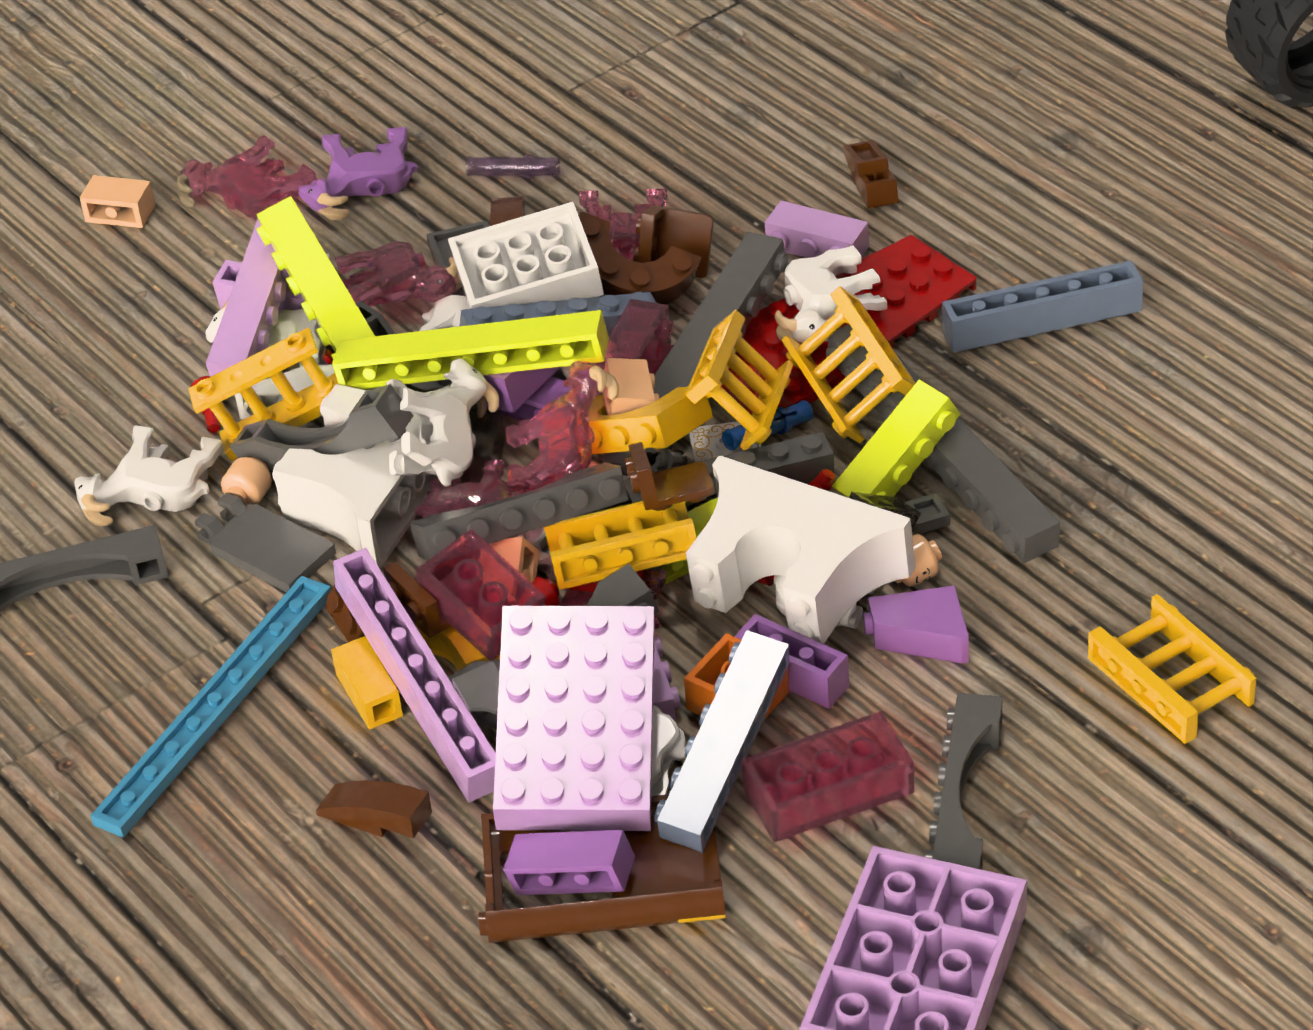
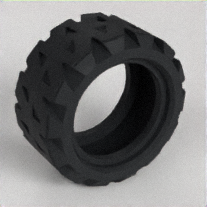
(1261, 43)

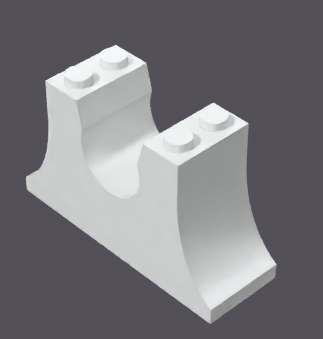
(351, 491)
(818, 539)

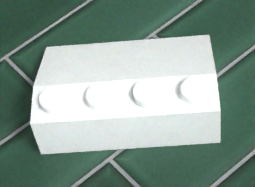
(527, 260)

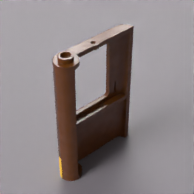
(663, 888)

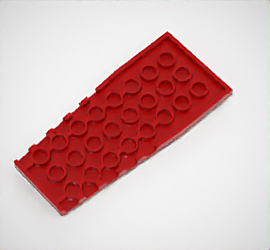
(911, 280)

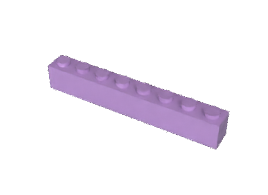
(416, 673)

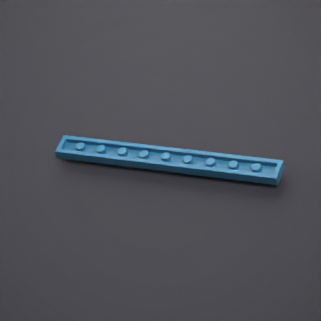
(210, 708)

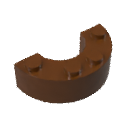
(664, 278)

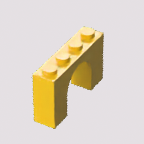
(653, 425)
(369, 681)

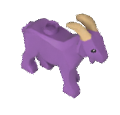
(359, 174)

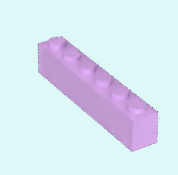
(250, 308)

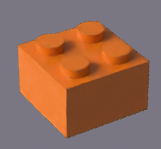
(701, 680)

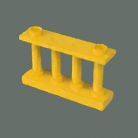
(879, 357)
(713, 372)
(293, 410)
(607, 540)
(1160, 695)

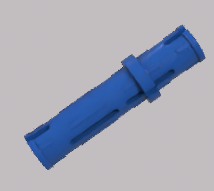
(782, 423)

